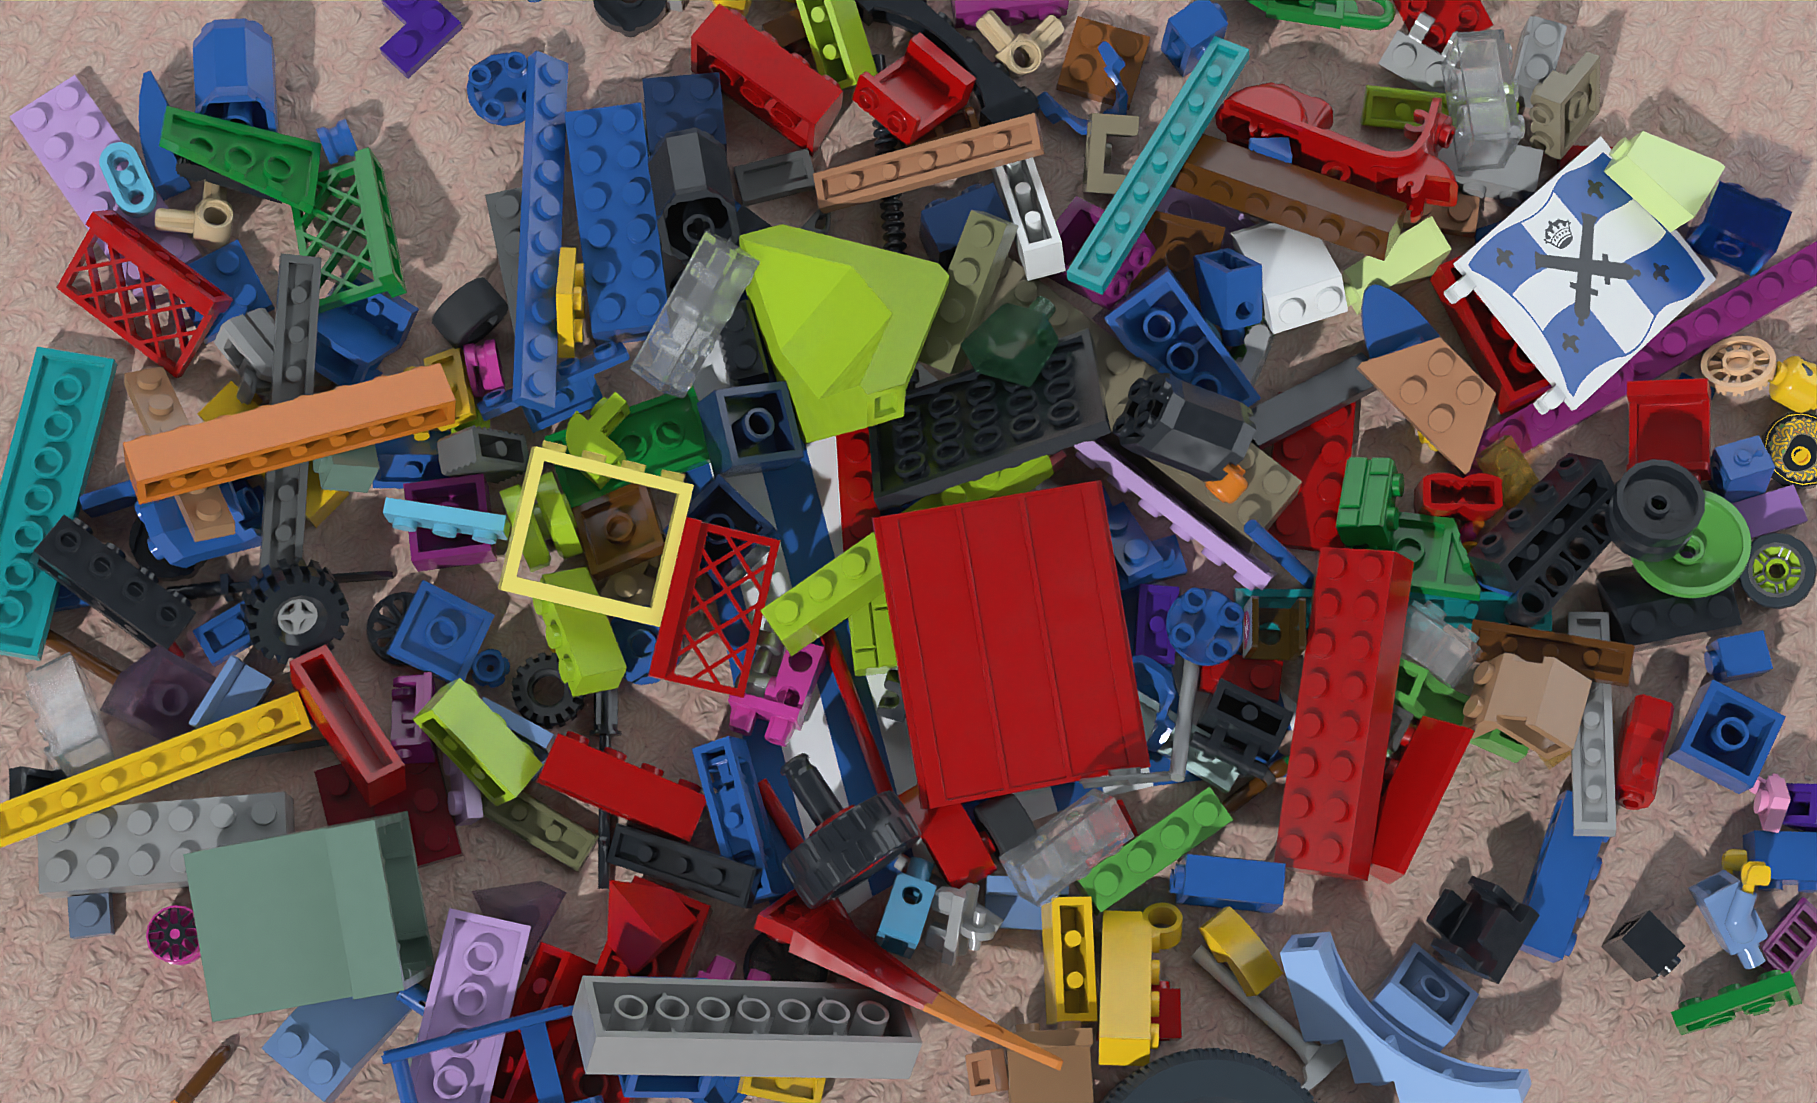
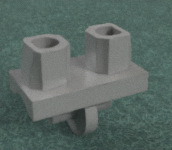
(965, 924)

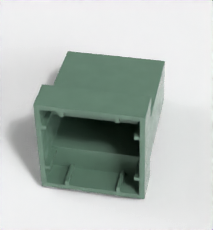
(310, 916)

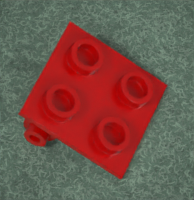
(1449, 16)

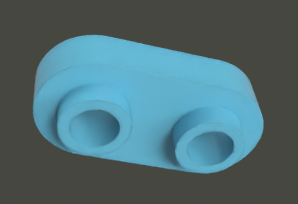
(128, 182)

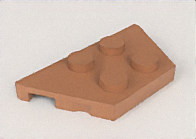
(1436, 396)

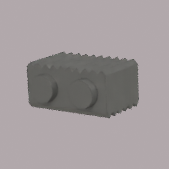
(485, 452)

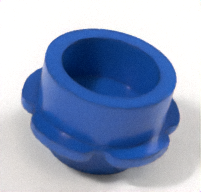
(482, 661)

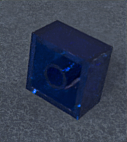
(1738, 228)

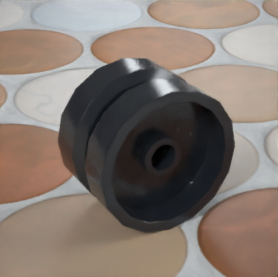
(1654, 510)

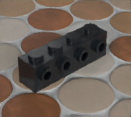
(1541, 522)
(112, 584)

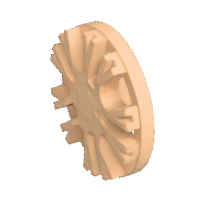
(1739, 365)

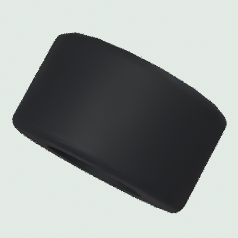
(470, 313)
(1004, 822)

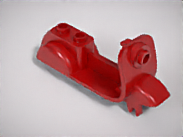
(1405, 175)

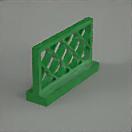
(379, 232)

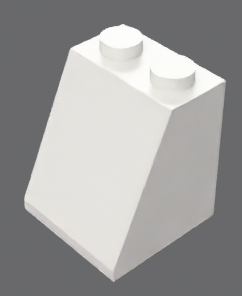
(1297, 275)

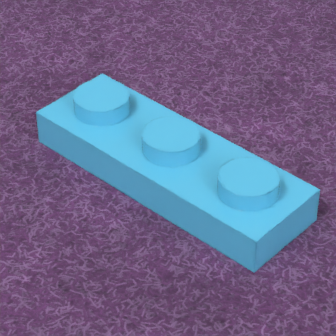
(446, 520)

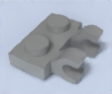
(1415, 60)

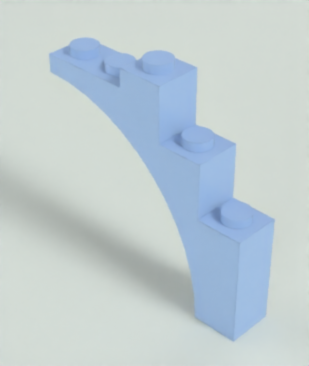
(1379, 1052)

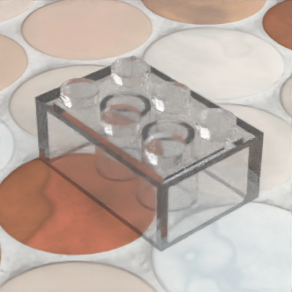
(1482, 100)

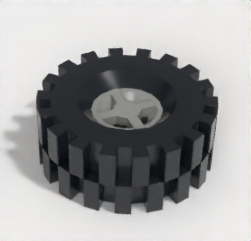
(309, 625)

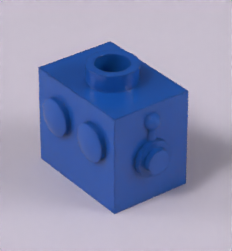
(1741, 469)

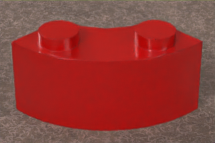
(952, 841)

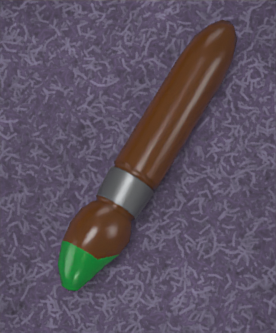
(1243, 795)

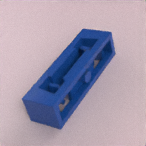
(739, 811)

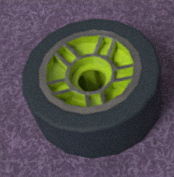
(1793, 585)

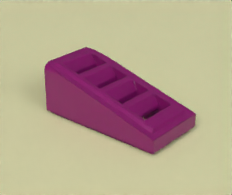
(1782, 927)

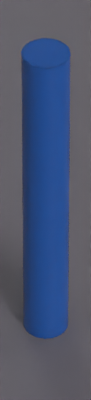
(1279, 553)

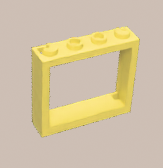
(595, 464)

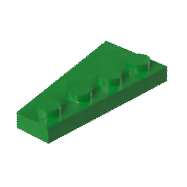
(252, 156)

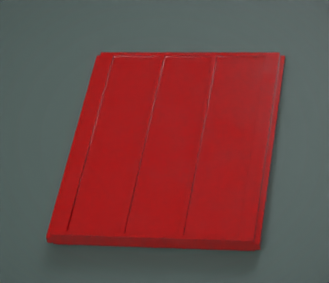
(1010, 643)

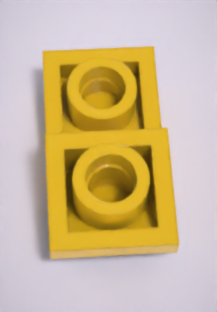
(1238, 945)

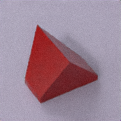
(644, 921)

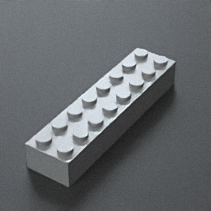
(742, 1029)

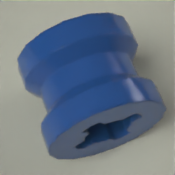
(337, 141)

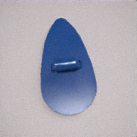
(1391, 322)

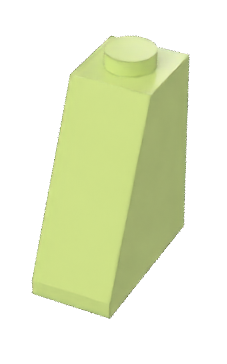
(1663, 177)
(1409, 262)

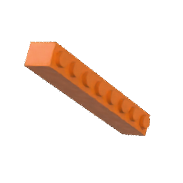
(288, 433)

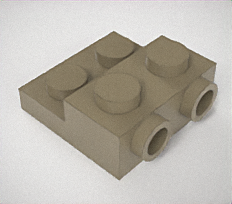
(1565, 106)

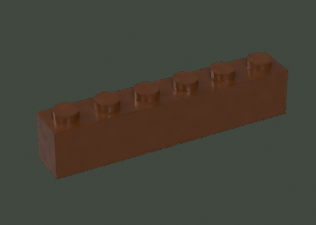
(1292, 196)

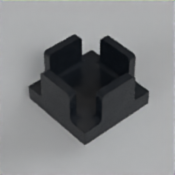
(1482, 930)

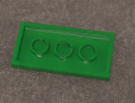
(656, 433)

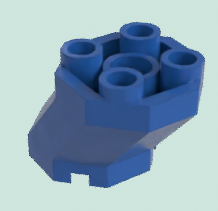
(236, 73)
(171, 536)

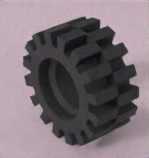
(524, 697)

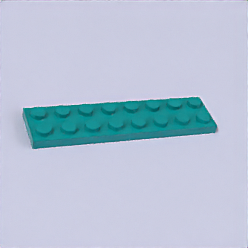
(43, 482)

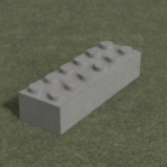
(145, 843)

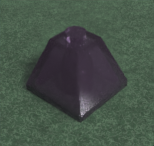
(158, 694)

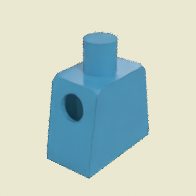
(904, 922)

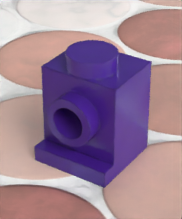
(1802, 807)

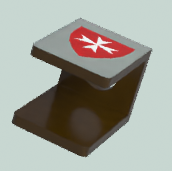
(1289, 621)

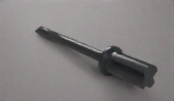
(605, 727)

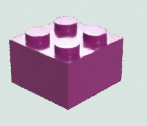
(439, 552)

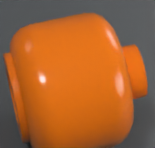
(1231, 486)

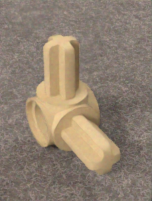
(1030, 45)
(211, 209)

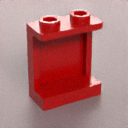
(915, 90)
(1671, 423)

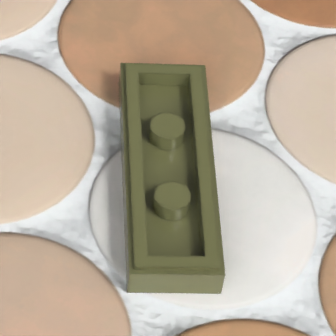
(543, 828)

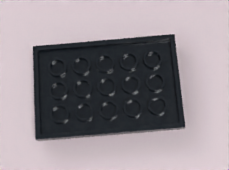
(985, 424)

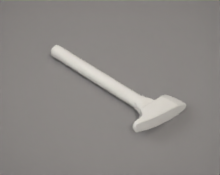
(1317, 1059)

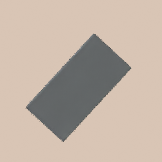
(775, 177)

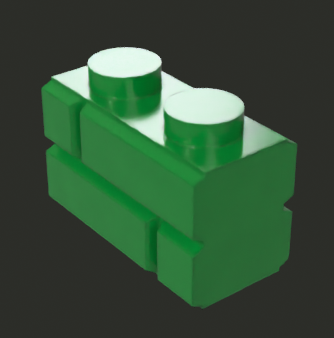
(1368, 501)

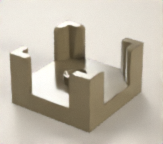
(1099, 152)

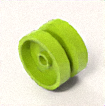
(548, 520)

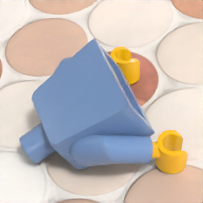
(1730, 906)

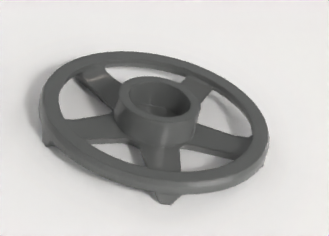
(1125, 777)

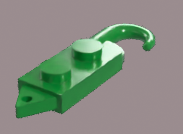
(1326, 13)

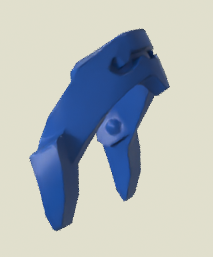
(1056, 112)
(1153, 673)

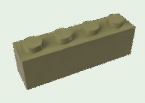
(970, 288)

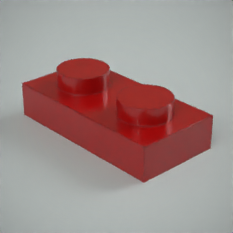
(1253, 675)

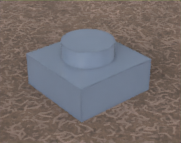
(91, 915)

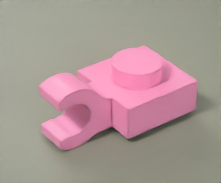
(1771, 801)

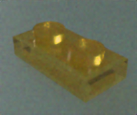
(1508, 463)

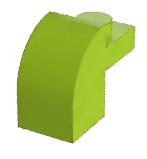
(594, 433)

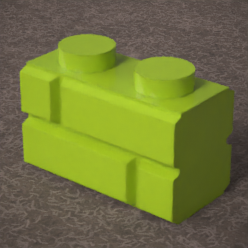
(872, 639)

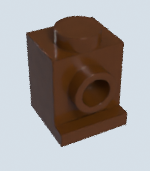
(789, 33)

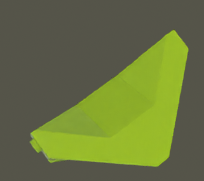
(840, 324)

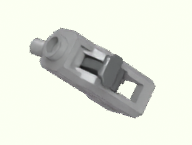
(249, 348)

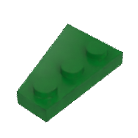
(1751, 999)

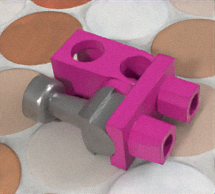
(777, 699)

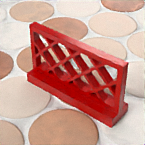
(151, 261)
(679, 600)

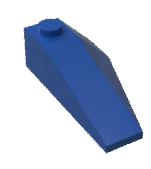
(1175, 338)

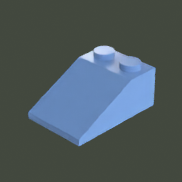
(334, 1040)

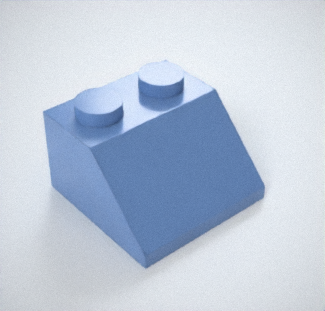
(1424, 999)

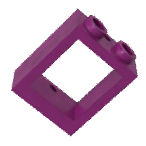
(1074, 229)

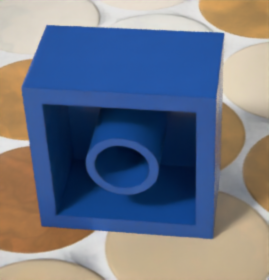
(1726, 737)

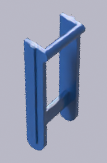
(535, 1041)

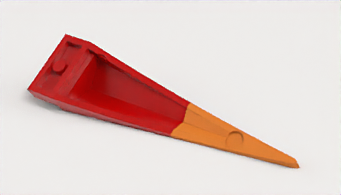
(838, 945)

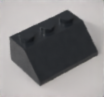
(1656, 619)

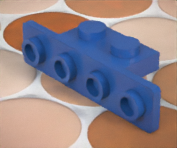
(574, 388)

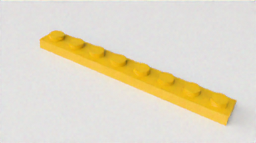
(151, 768)

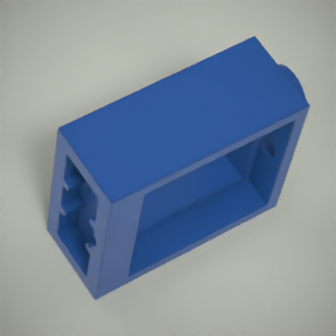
(1228, 882)

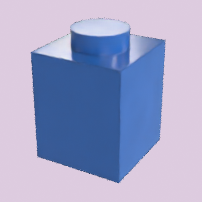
(1738, 657)

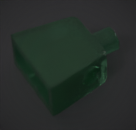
(1013, 342)

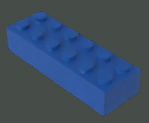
(616, 221)

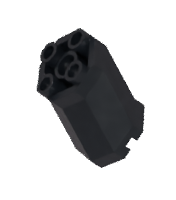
(691, 191)
(1185, 426)

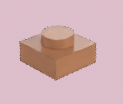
(987, 1072)

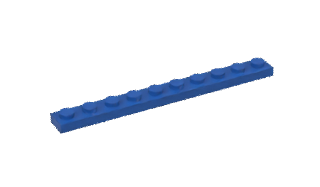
(540, 233)

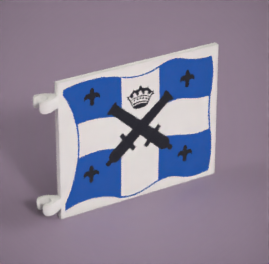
(1581, 277)

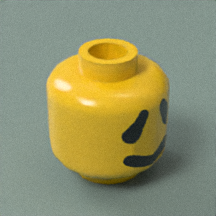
(1795, 384)

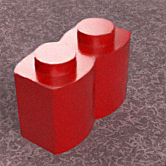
(1466, 498)

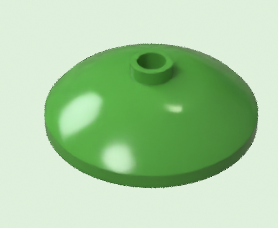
(1718, 549)

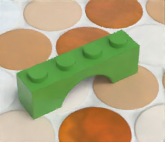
(1426, 696)
(1154, 850)

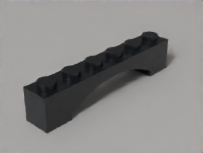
(995, 91)

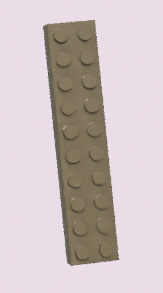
(1269, 484)

